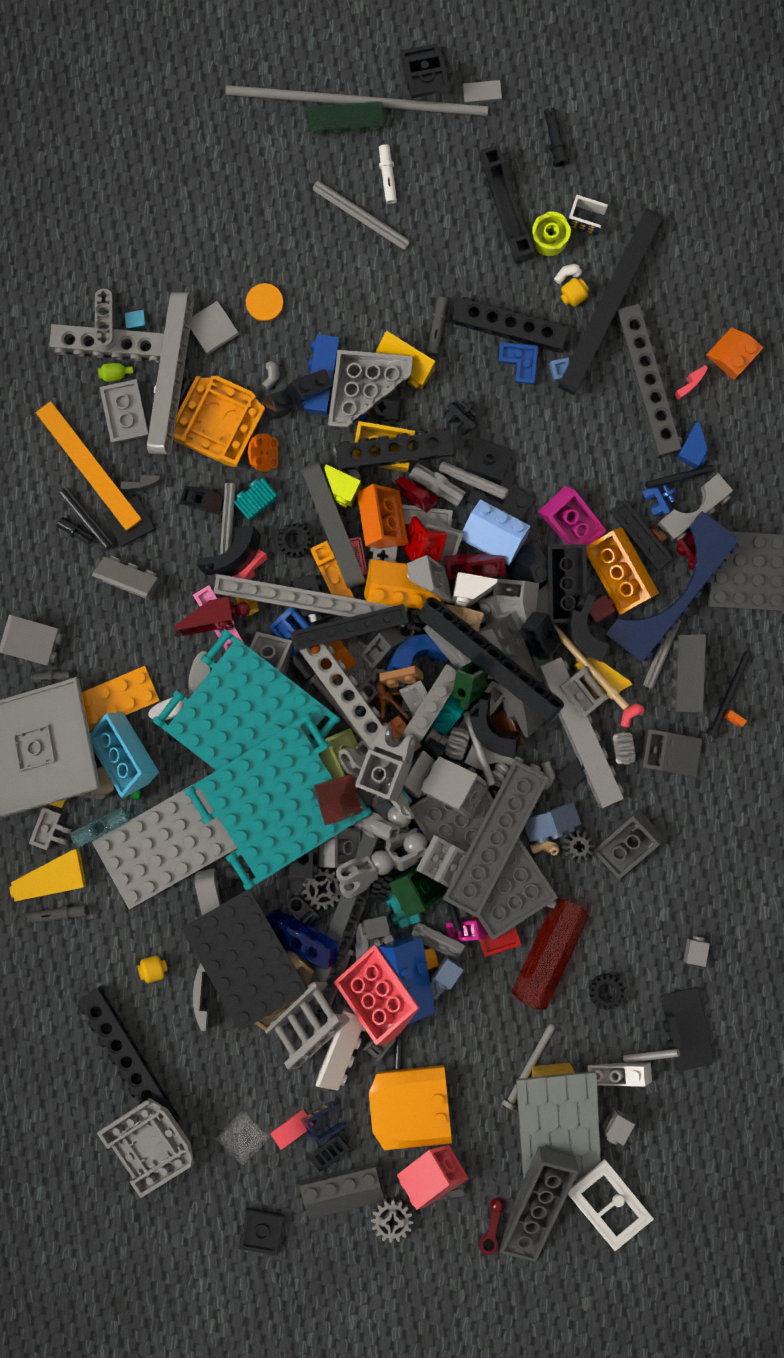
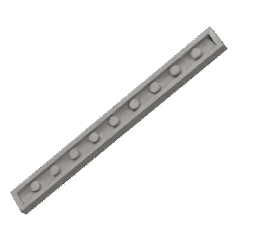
(294, 597)

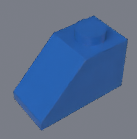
(693, 448)

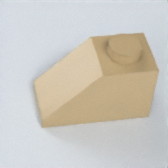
(470, 616)

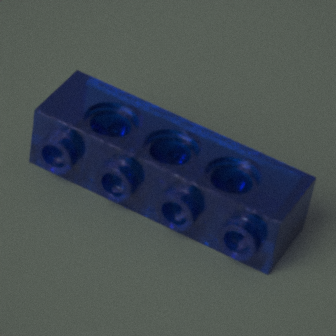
(304, 940)

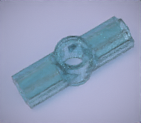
(89, 833)

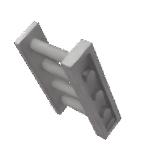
(322, 1033)

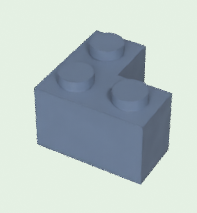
(552, 823)

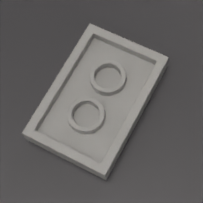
(124, 411)

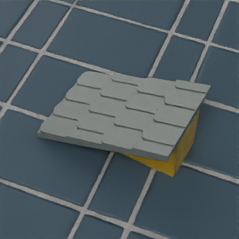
(559, 1114)

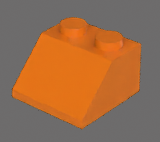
(734, 352)

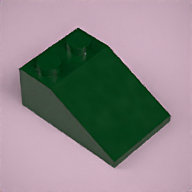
(415, 891)

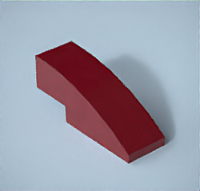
(475, 564)

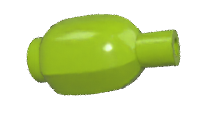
(113, 371)

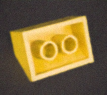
(422, 364)

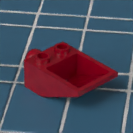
(212, 616)

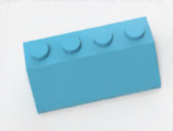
(122, 754)

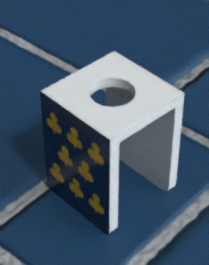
(587, 204)

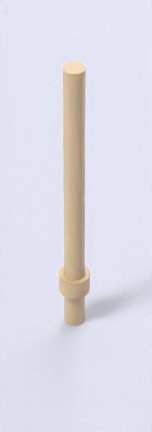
(612, 692)

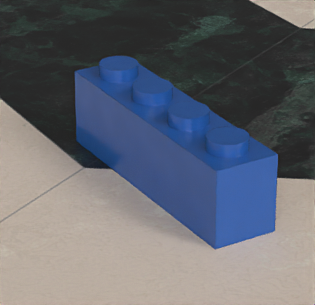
(324, 357)

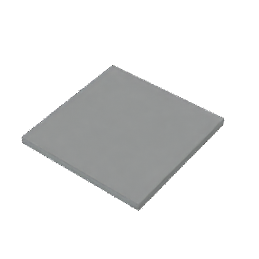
(45, 748)

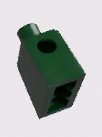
(469, 684)

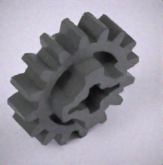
(330, 894)

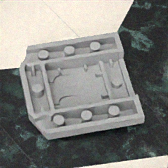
(148, 1145)

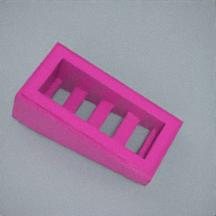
(477, 930)

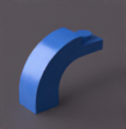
(415, 647)

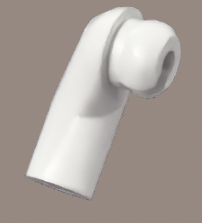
(567, 270)

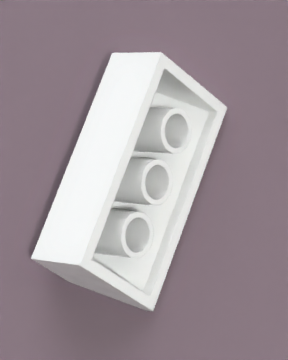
(471, 588)
(340, 1053)

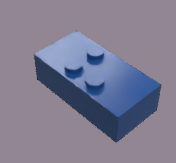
(409, 963)

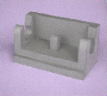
(413, 695)

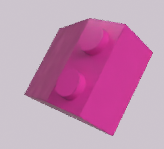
(572, 518)

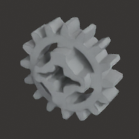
(399, 1220)

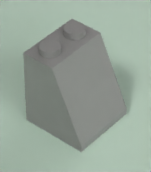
(30, 640)
(455, 787)

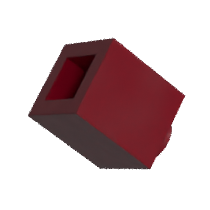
(601, 608)

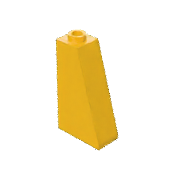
(54, 877)

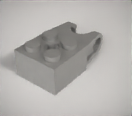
(388, 760)

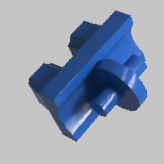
(663, 506)

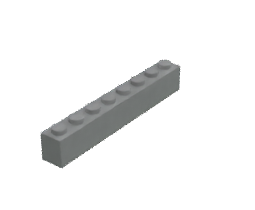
(583, 738)

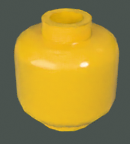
(574, 292)
(152, 969)

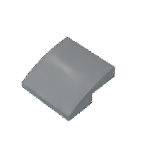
(212, 327)
(441, 861)

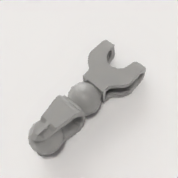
(400, 813)
(365, 870)

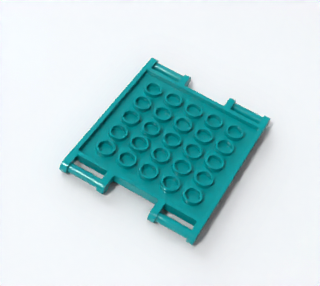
(239, 706)
(271, 801)

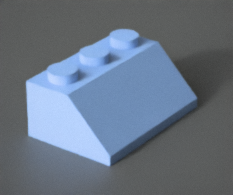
(495, 531)

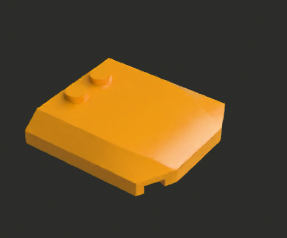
(218, 419)
(410, 1108)

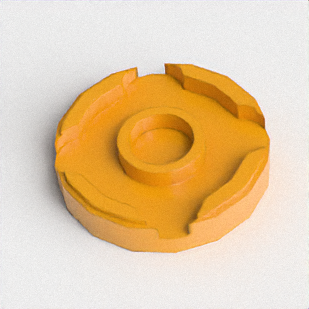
(264, 302)

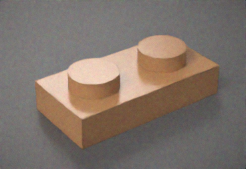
(400, 676)

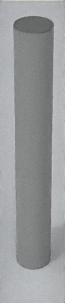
(651, 1055)

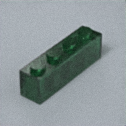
(345, 115)

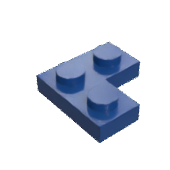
(524, 356)

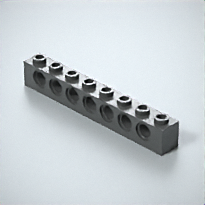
(636, 315)

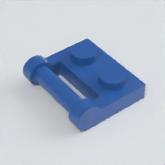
(283, 625)

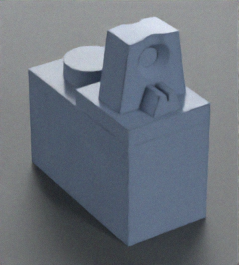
(445, 976)

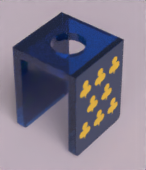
(326, 1134)

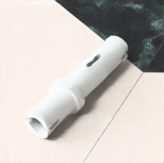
(387, 173)

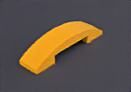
(330, 570)

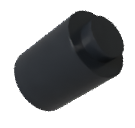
(301, 667)

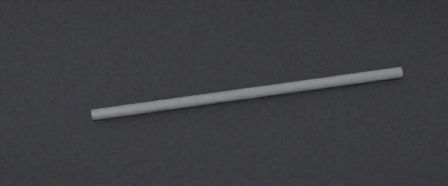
(340, 99)

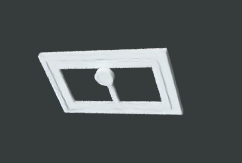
(618, 1200)

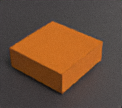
(735, 718)

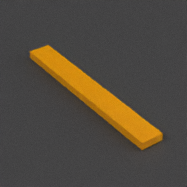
(88, 466)

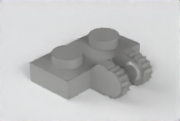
(45, 829)

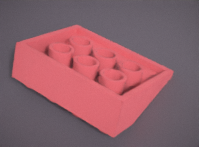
(377, 996)

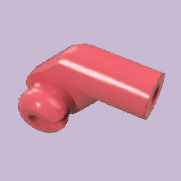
(630, 712)

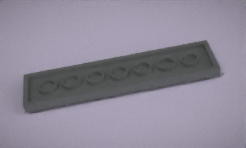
(495, 839)

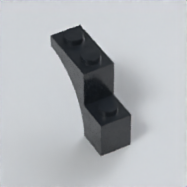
(298, 391)

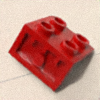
(424, 541)

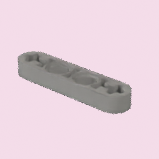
(104, 320)

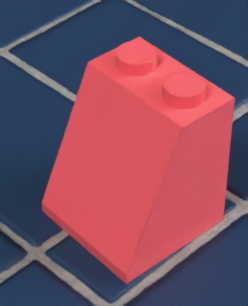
(432, 1176)

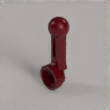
(497, 1206)

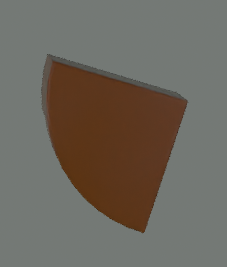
(661, 536)

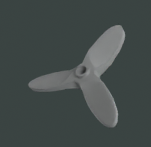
(197, 674)

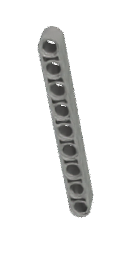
(170, 373)

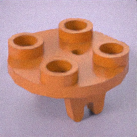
(269, 452)

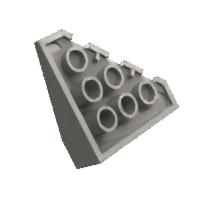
(362, 381)

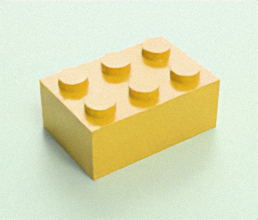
(372, 432)

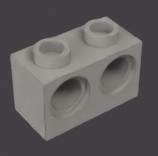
(617, 1127)

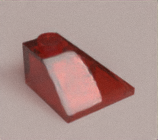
(338, 799)

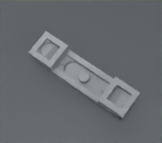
(200, 1013)

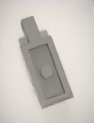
(438, 941)

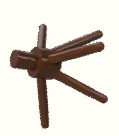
(386, 697)

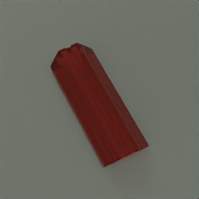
(550, 954)

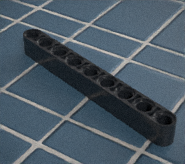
(491, 659)

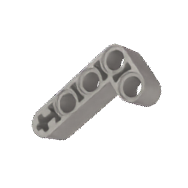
(207, 890)

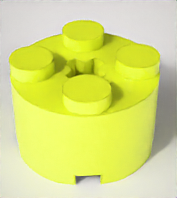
(556, 224)

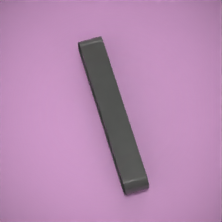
(333, 525)

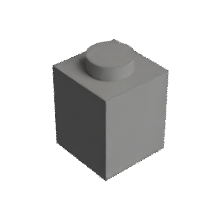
(696, 951)

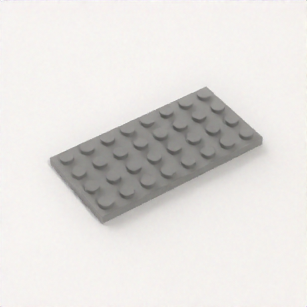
(162, 847)

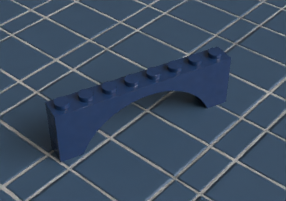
(711, 547)

